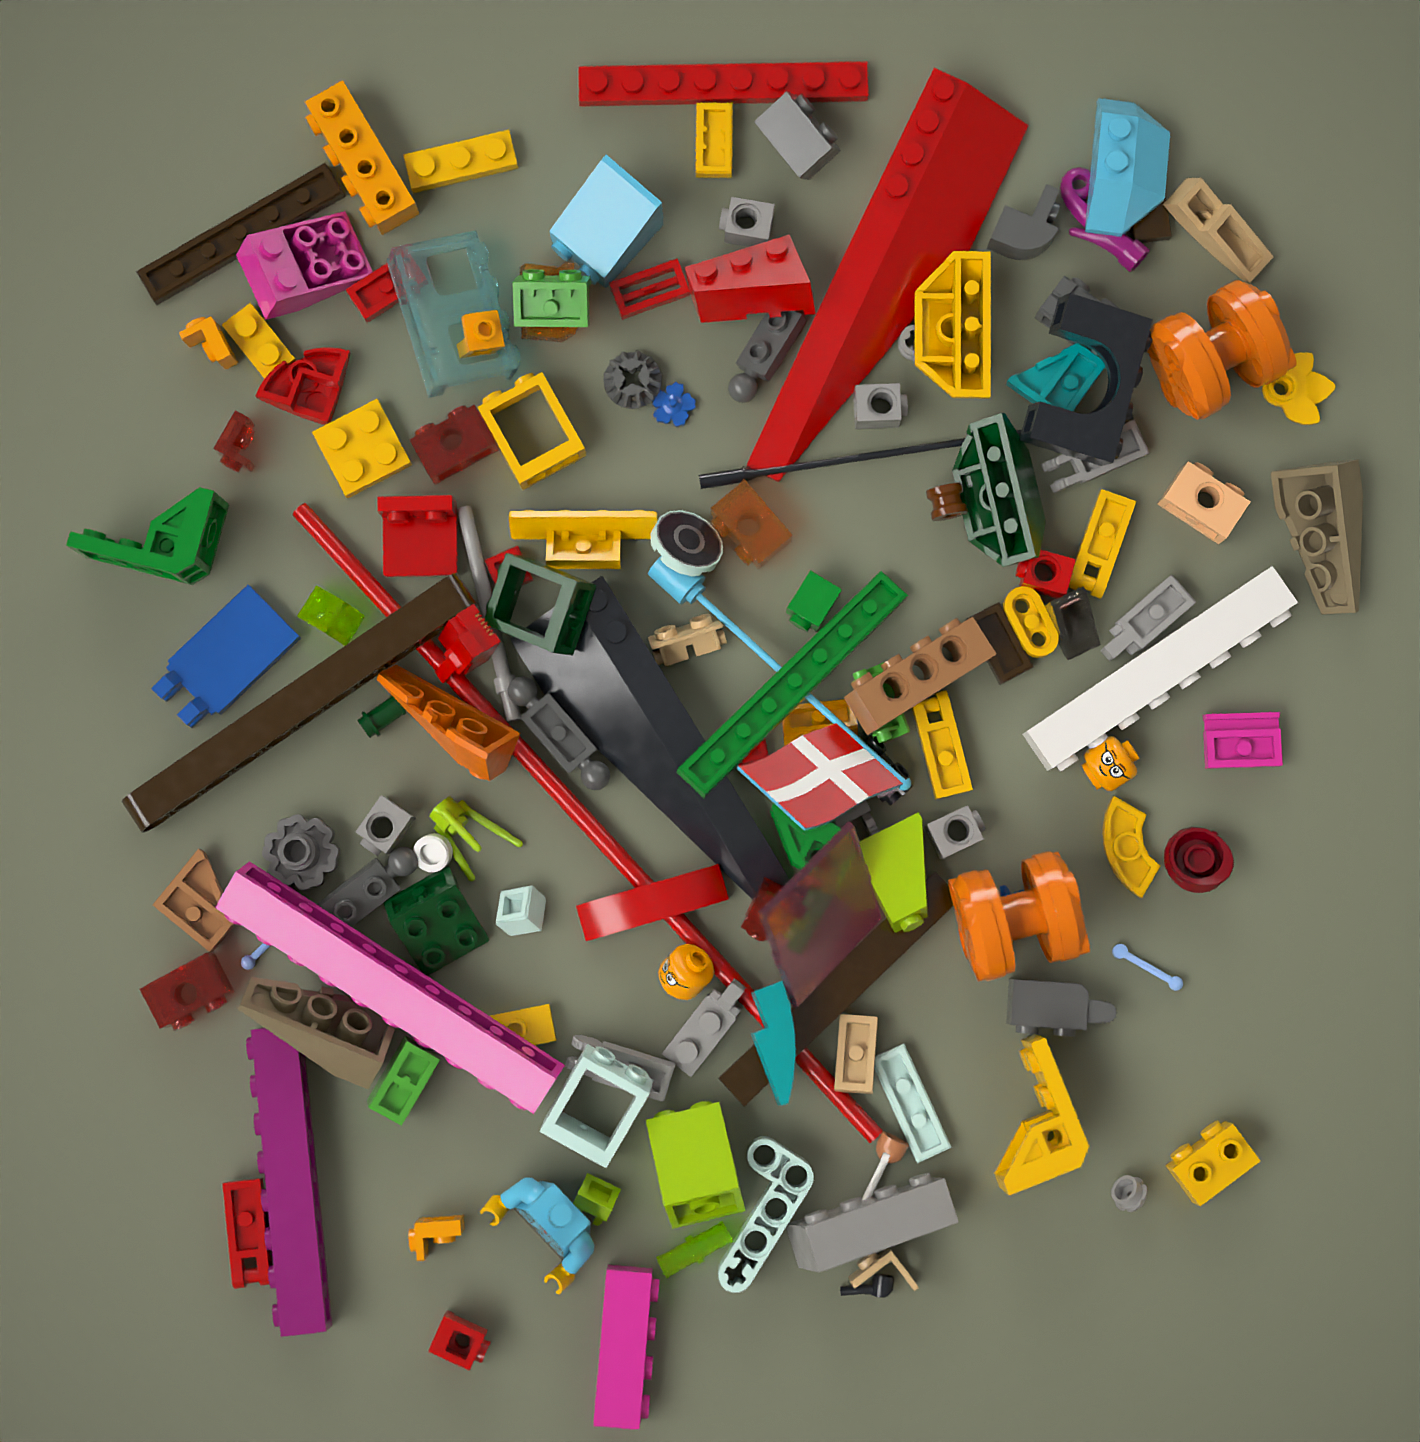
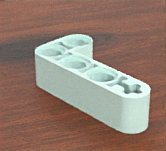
(758, 1219)

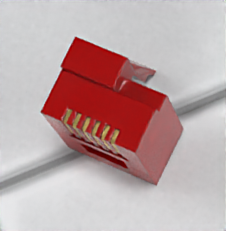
(467, 643)

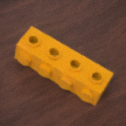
(361, 157)

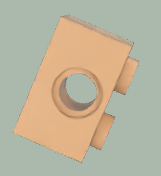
(1183, 502)

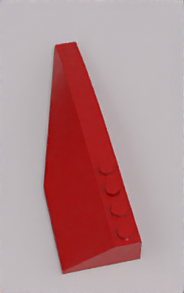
(918, 215)

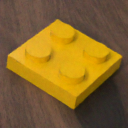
(362, 448)

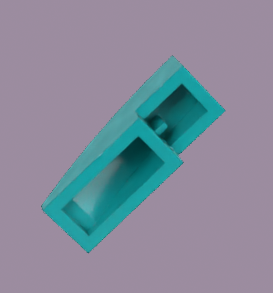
(777, 1039)

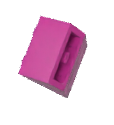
(302, 263)

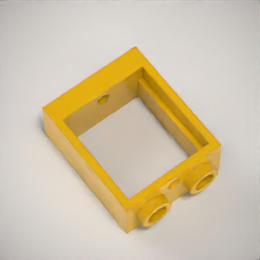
(548, 462)

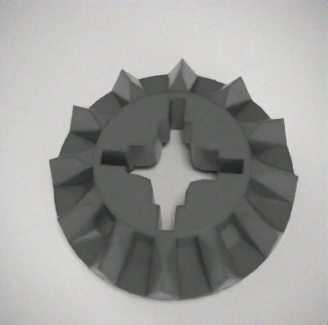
(632, 396)

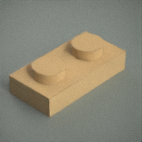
(856, 1054)

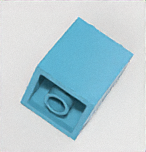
(607, 223)

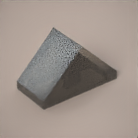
(1074, 623)

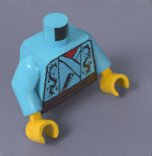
(553, 1219)

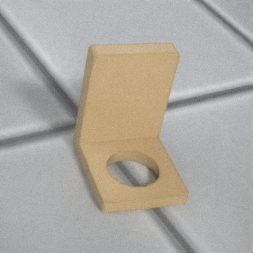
(873, 1262)

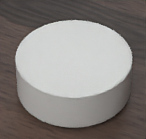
(433, 852)

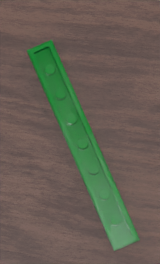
(791, 684)

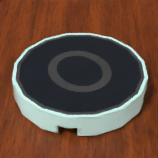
(686, 543)

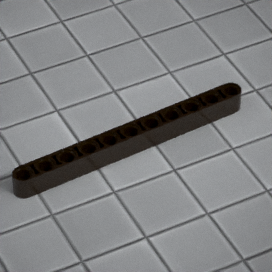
(297, 703)

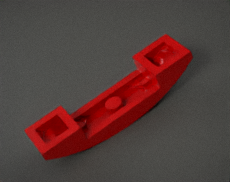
(652, 902)

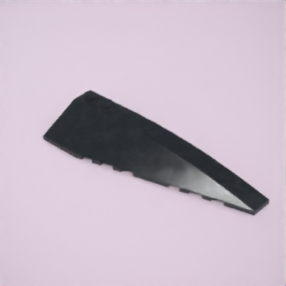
(646, 733)

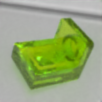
(331, 615)

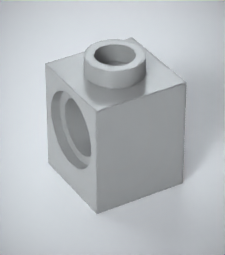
(760, 212)
(864, 414)
(384, 809)
(943, 843)

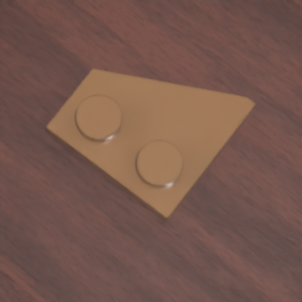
(192, 902)

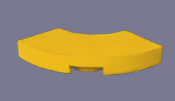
(1125, 846)

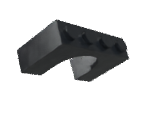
(1120, 342)

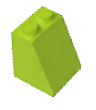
(694, 1164)

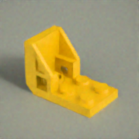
(1030, 1154)

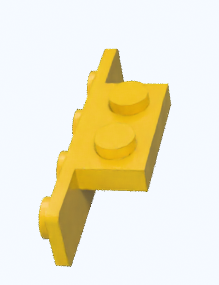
(582, 537)

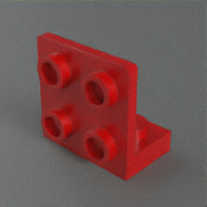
(419, 535)

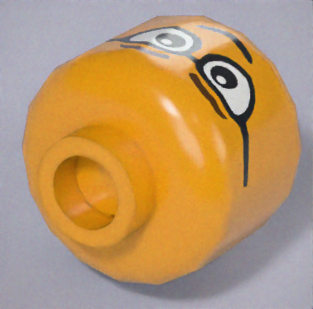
(1110, 764)
(686, 972)

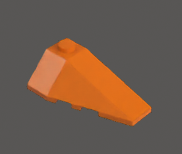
(460, 729)

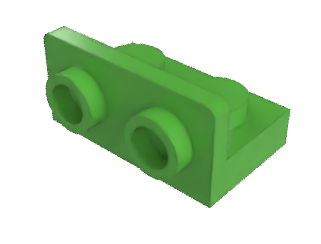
(551, 299)

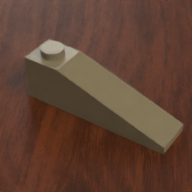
(1325, 522)
(322, 1026)

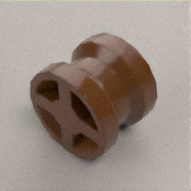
(947, 501)

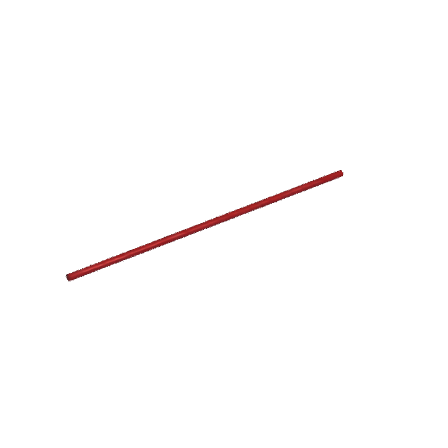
(579, 813)

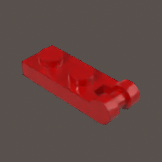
(246, 1231)

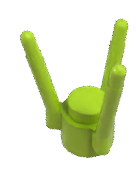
(451, 819)

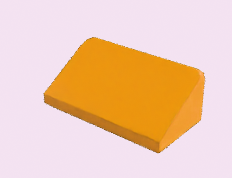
(807, 718)

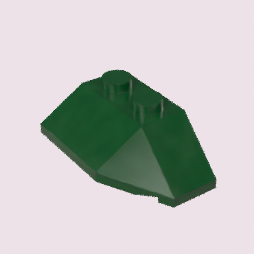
(1000, 492)

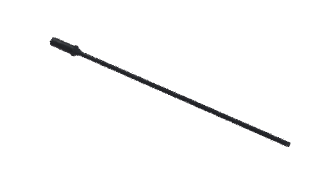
(738, 475)

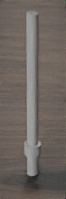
(484, 594)

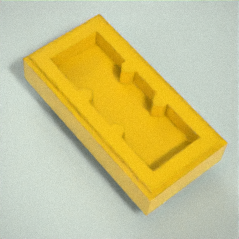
(714, 140)
(531, 1023)

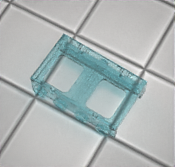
(431, 314)

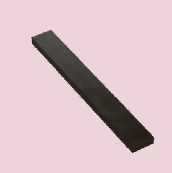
(840, 989)

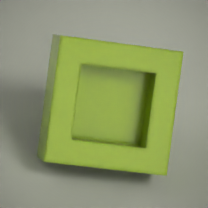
(596, 1198)

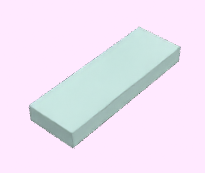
(910, 1103)

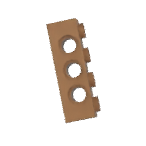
(875, 708)

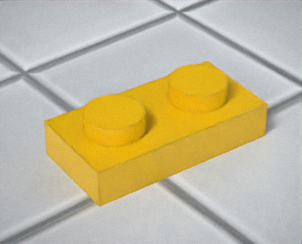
(257, 340)

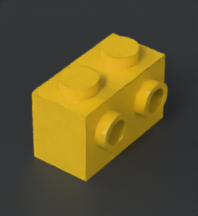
(1211, 1162)

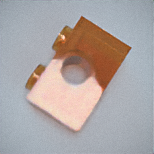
(744, 504)

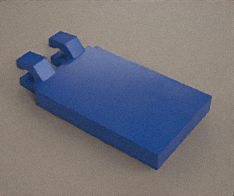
(227, 656)

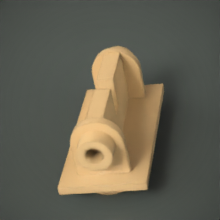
(673, 640)

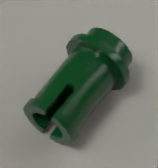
(381, 716)

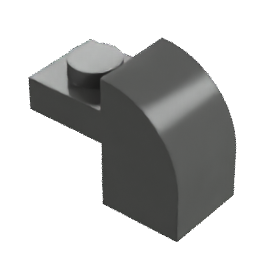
(1026, 236)

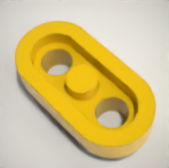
(1031, 622)

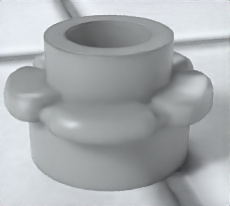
(1129, 1193)

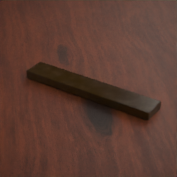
(222, 242)

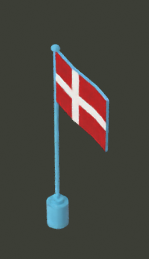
(819, 771)

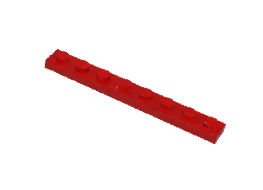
(721, 83)

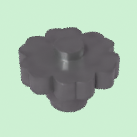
(301, 852)

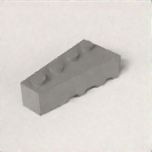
(872, 1224)

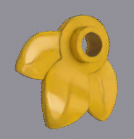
(1302, 393)

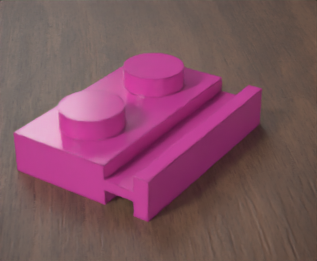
(1242, 740)

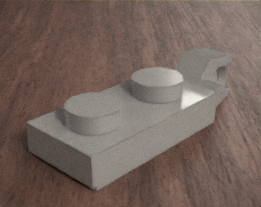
(1148, 618)
(704, 1028)

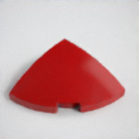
(308, 385)

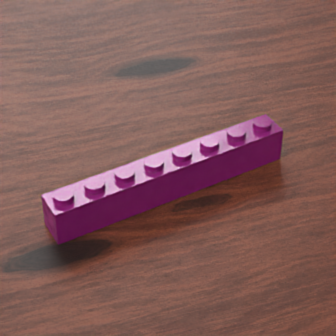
(291, 1185)

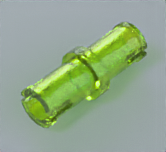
(694, 1249)

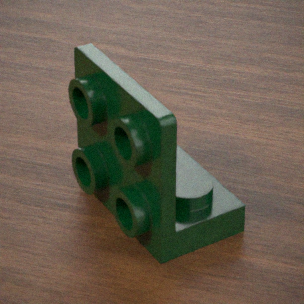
(435, 921)

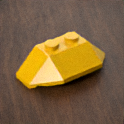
(955, 325)

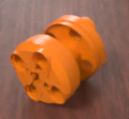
(1242, 336)
(1044, 909)

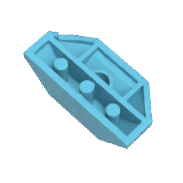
(1125, 167)

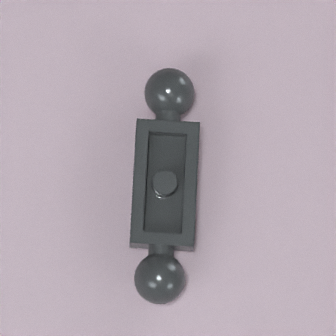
(765, 352)
(558, 733)
(369, 887)

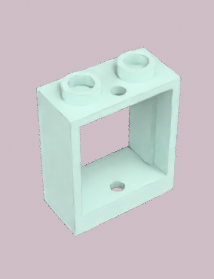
(581, 1136)

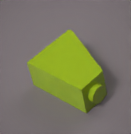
(899, 872)

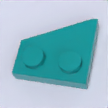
(1059, 378)

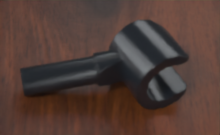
(881, 1287)

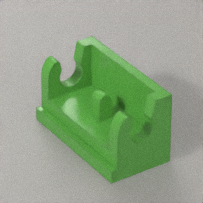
(402, 1080)

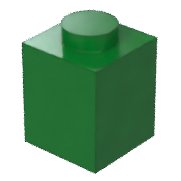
(812, 602)

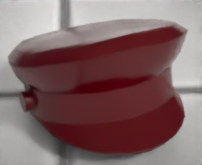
(1198, 859)

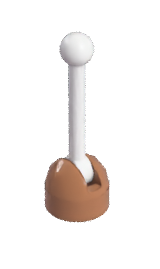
(890, 1150)

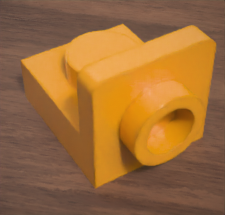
(481, 333)
(215, 347)
(441, 1228)

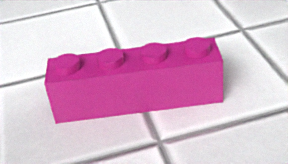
(623, 1347)

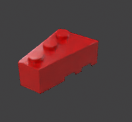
(751, 282)

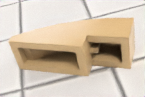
(1218, 228)

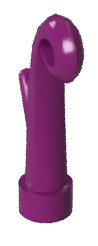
(1129, 252)

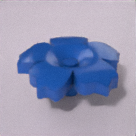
(673, 405)

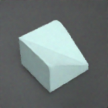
(521, 910)

